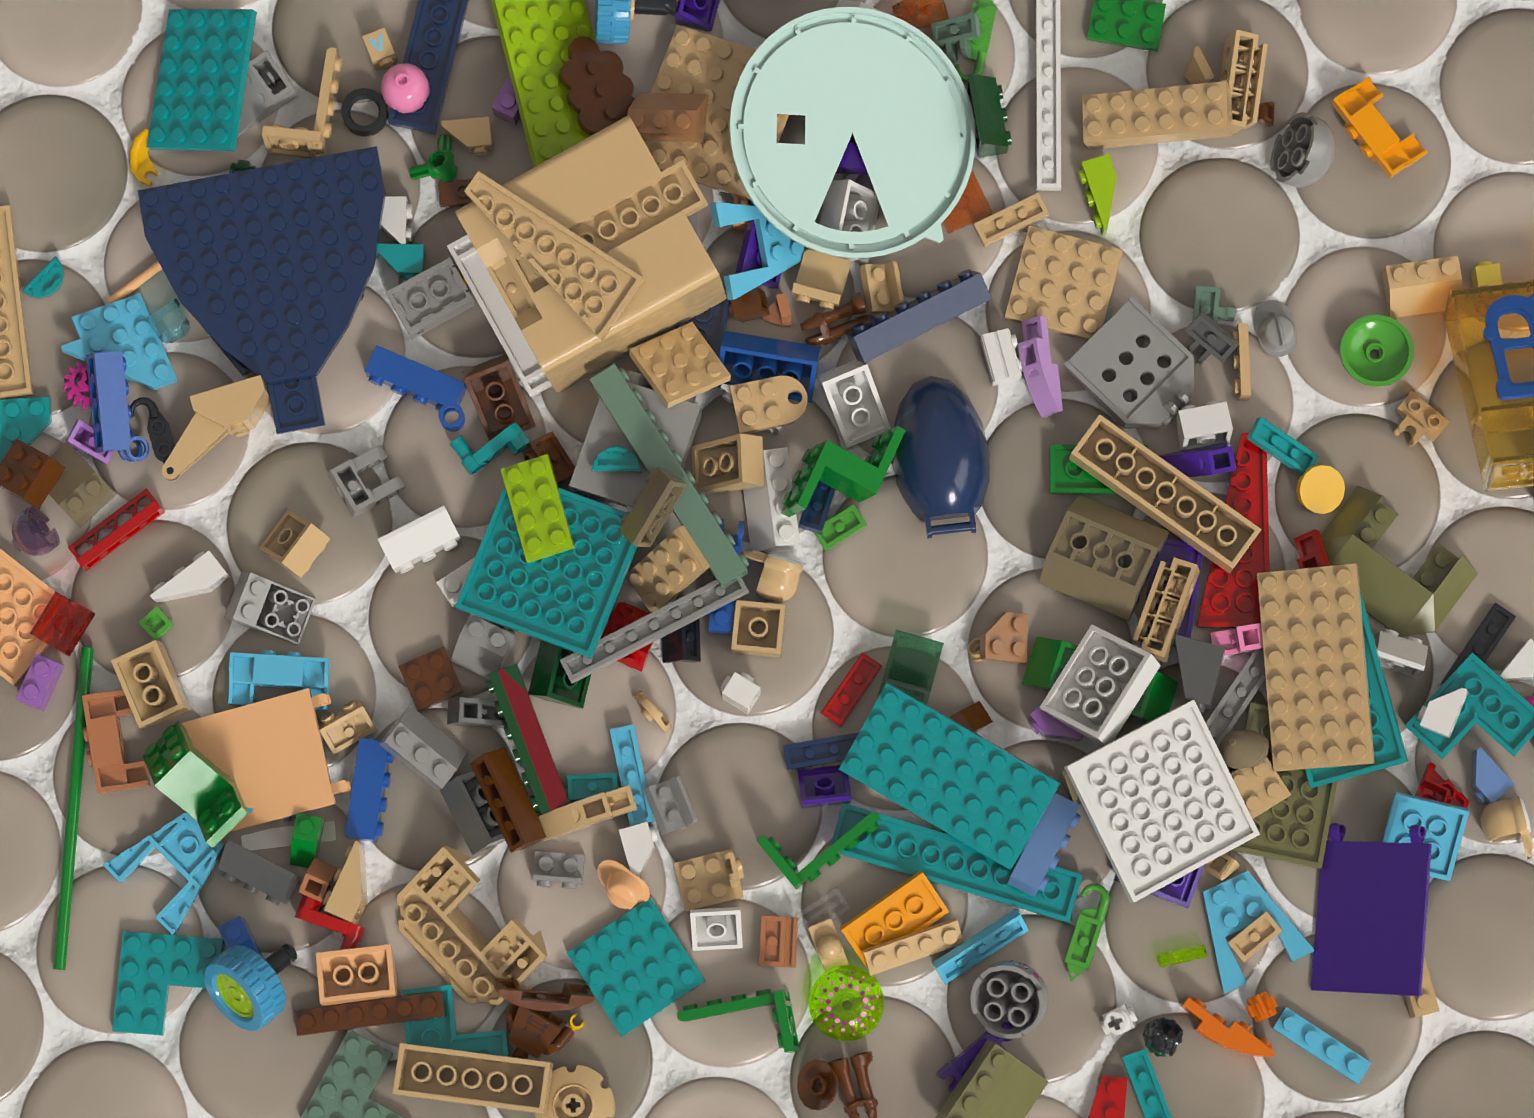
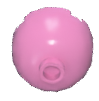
(405, 88)

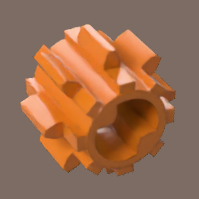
(1261, 1006)

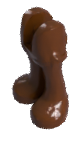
(854, 307)
(860, 1065)

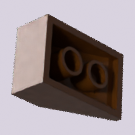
(497, 396)

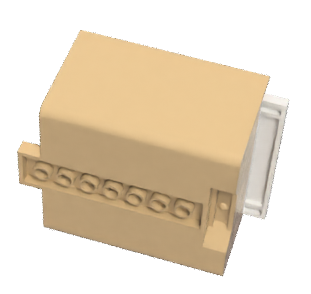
(623, 206)

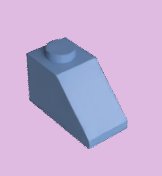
(1487, 778)

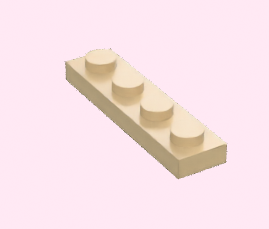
(912, 946)

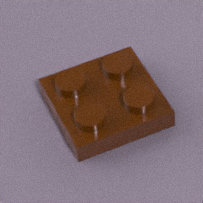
(431, 679)

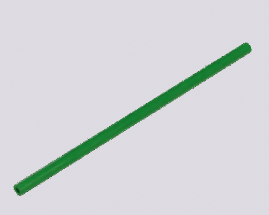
(72, 815)

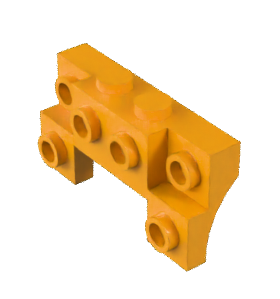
(1372, 131)

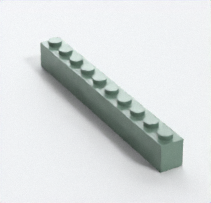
(654, 452)

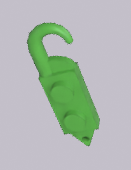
(979, 46)
(1086, 933)

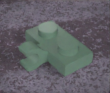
(1208, 301)

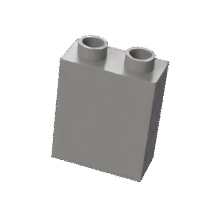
(620, 488)

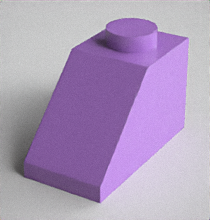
(1051, 727)

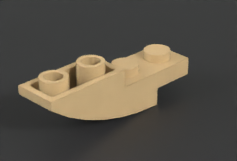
(587, 812)

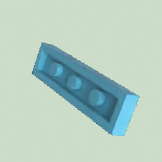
(631, 771)
(980, 946)
(1321, 1045)

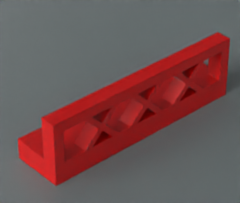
(119, 534)

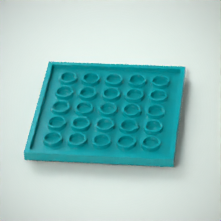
(559, 596)

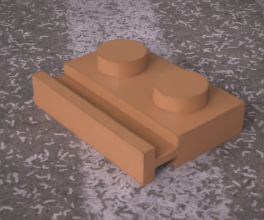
(778, 941)

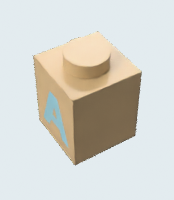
(380, 49)

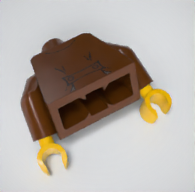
(537, 1031)

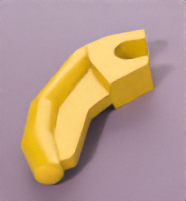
(139, 159)

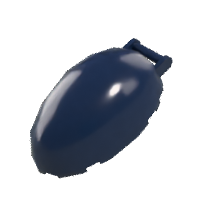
(942, 455)

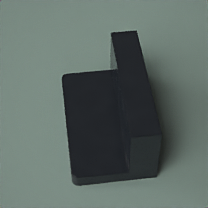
(682, 644)

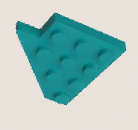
(23, 420)

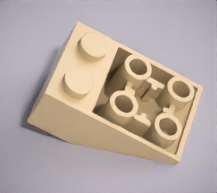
(350, 891)

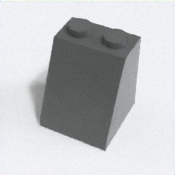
(1199, 669)

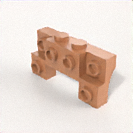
(107, 745)

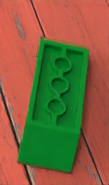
(1051, 657)

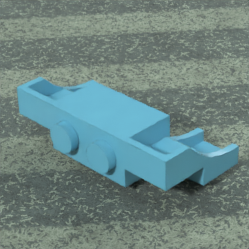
(276, 671)

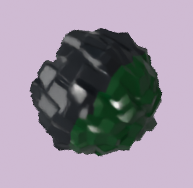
(1162, 1036)

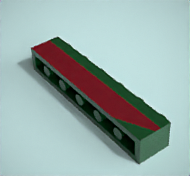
(528, 738)

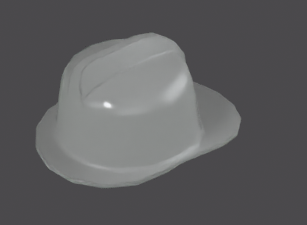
(1275, 328)

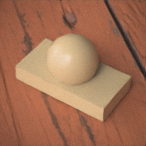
(827, 944)

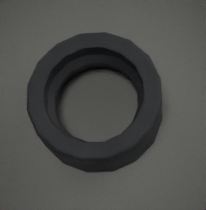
(360, 94)

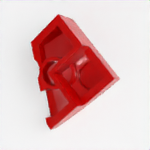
(1436, 788)

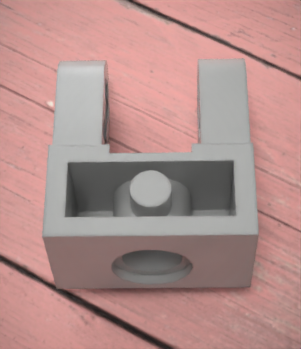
(351, 488)

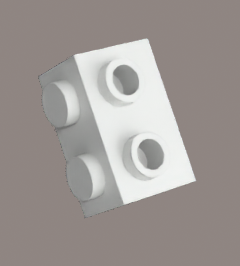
(740, 691)

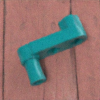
(512, 438)

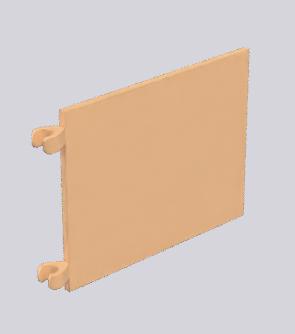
(271, 755)

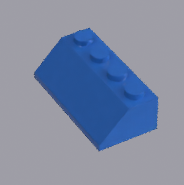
(759, 358)

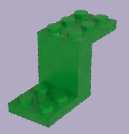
(842, 471)
(195, 784)

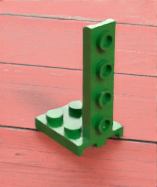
(829, 856)
(782, 1013)

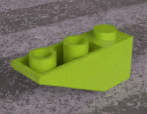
(1100, 180)

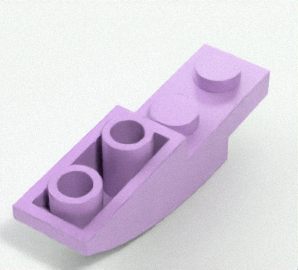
(1039, 372)

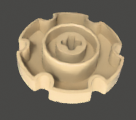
(584, 1087)

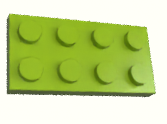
(537, 508)

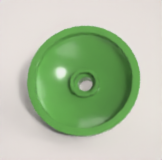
(1385, 337)

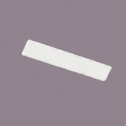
(281, 837)

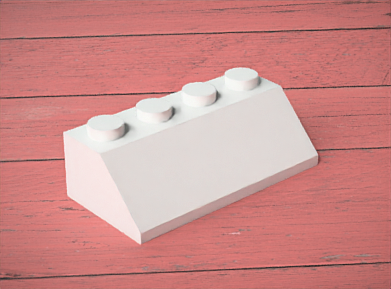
(767, 526)

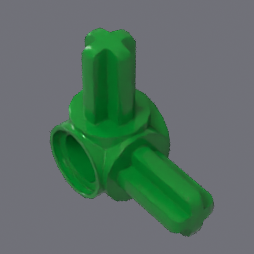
(439, 164)

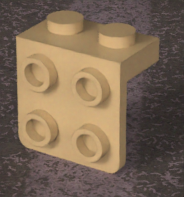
(821, 279)

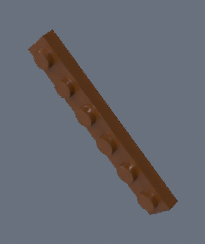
(370, 1013)

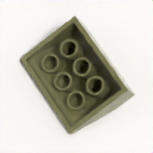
(994, 1087)

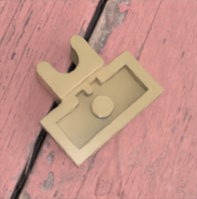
(1419, 419)

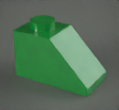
(306, 839)

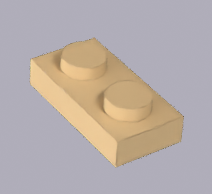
(1255, 936)

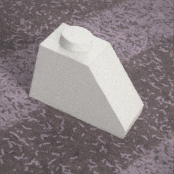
(1521, 665)
(638, 845)

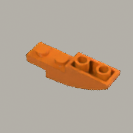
(1234, 1038)

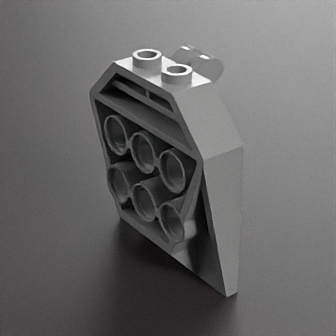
(1118, 337)

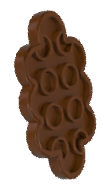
(595, 85)

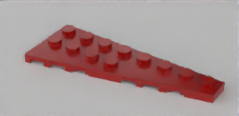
(1233, 597)

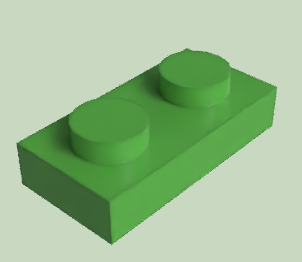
(841, 527)

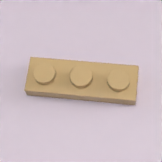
(1011, 219)
(1242, 362)

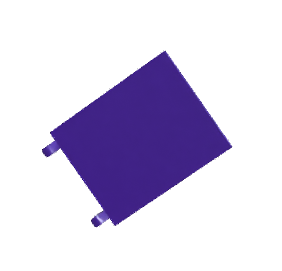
(1372, 915)

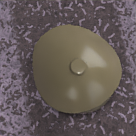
(1244, 748)

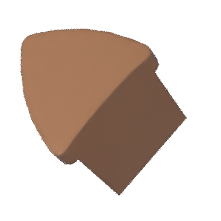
(779, 312)

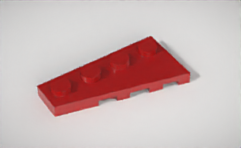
(1109, 1098)

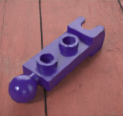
(962, 1062)

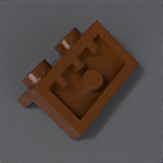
(560, 461)

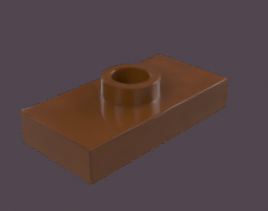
(452, 193)

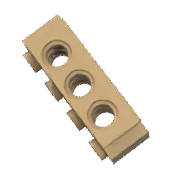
(1244, 71)
(1171, 608)

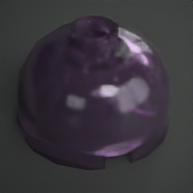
(32, 533)

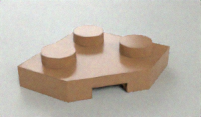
(1006, 639)

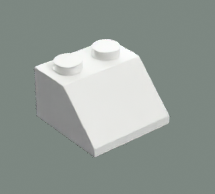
(1203, 425)
(1401, 654)
(1443, 712)

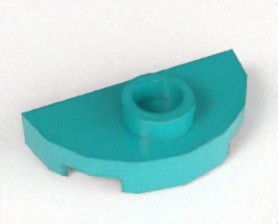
(46, 281)
(616, 460)

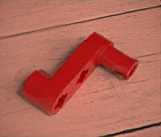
(309, 911)

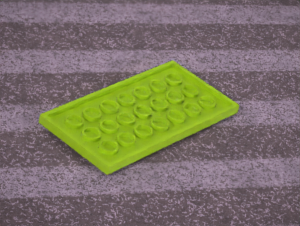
(535, 49)

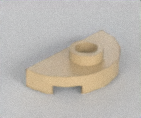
(651, 712)

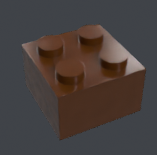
(29, 473)

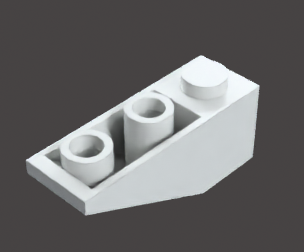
(198, 578)

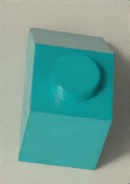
(403, 259)

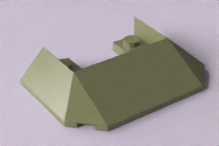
(1389, 593)

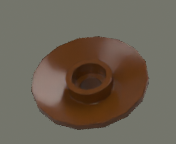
(817, 1085)

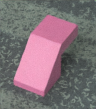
(1240, 639)

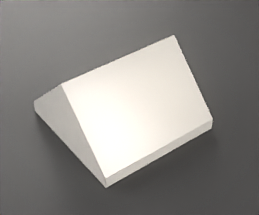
(716, 928)

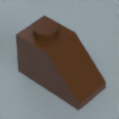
(973, 717)

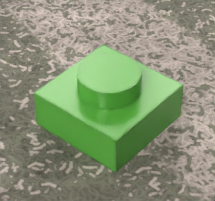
(156, 623)

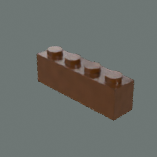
(508, 800)

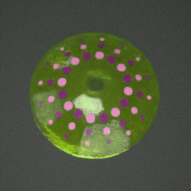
(844, 984)

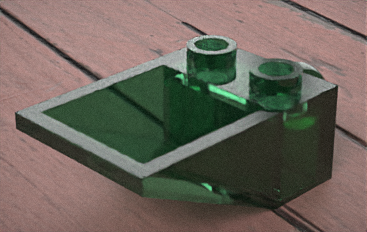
(912, 664)

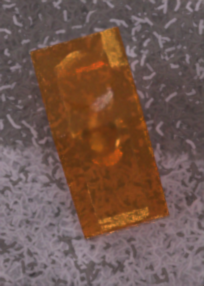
(921, 12)

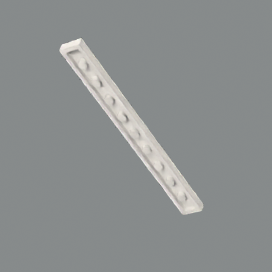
(1048, 95)

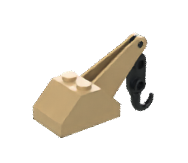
(218, 413)

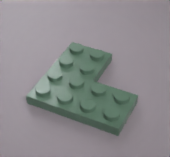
(350, 1082)

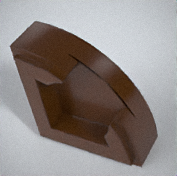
(1266, 114)

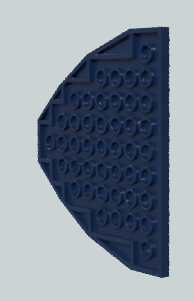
(272, 255)

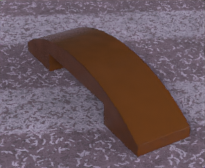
(571, 996)

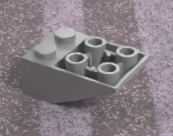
(264, 91)
(270, 608)

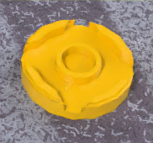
(1320, 489)

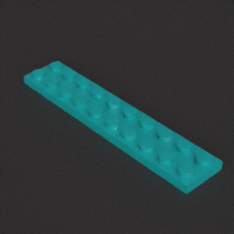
(953, 864)

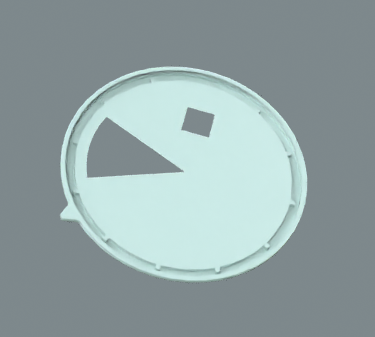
(864, 78)

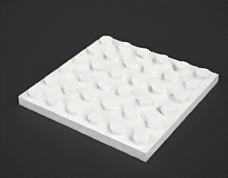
(1162, 801)

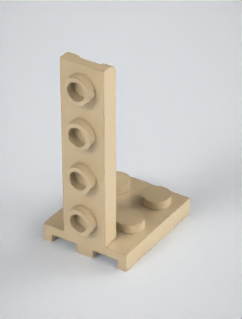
(301, 141)
(710, 879)

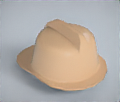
(622, 886)

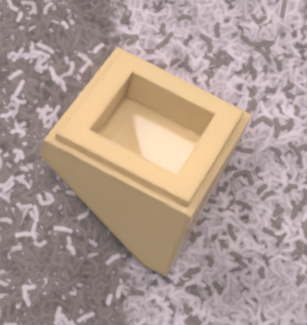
(1221, 866)

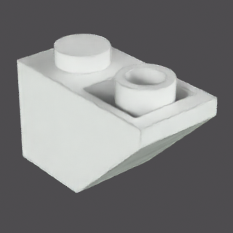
(396, 218)

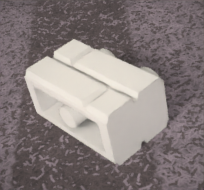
(1001, 356)

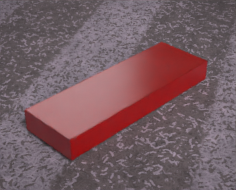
(851, 689)

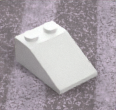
(854, 402)

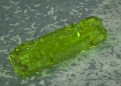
(1181, 955)

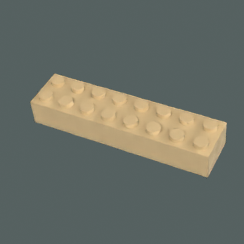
(1164, 493)

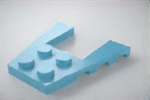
(775, 248)
(186, 850)
(1234, 907)

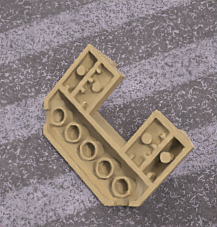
(452, 941)

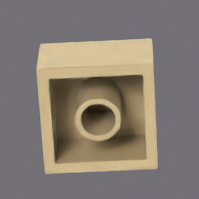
(758, 628)

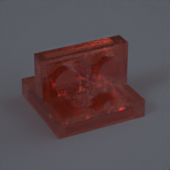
(62, 623)

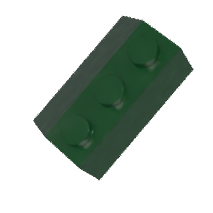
(988, 115)
(552, 682)

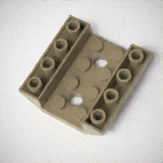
(1094, 571)

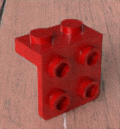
(621, 617)

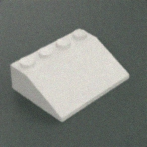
(1100, 685)

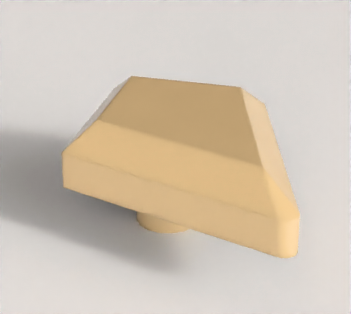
(1198, 69)

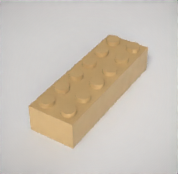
(1157, 115)
(473, 1078)

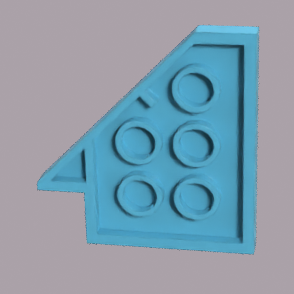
(126, 329)

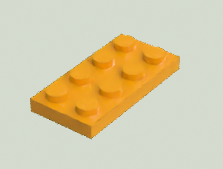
(898, 913)

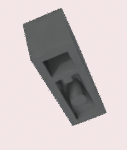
(474, 713)

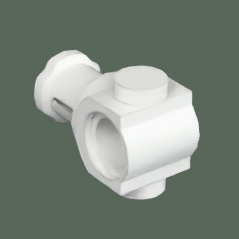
(1119, 1020)

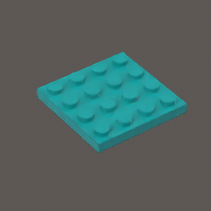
(635, 967)

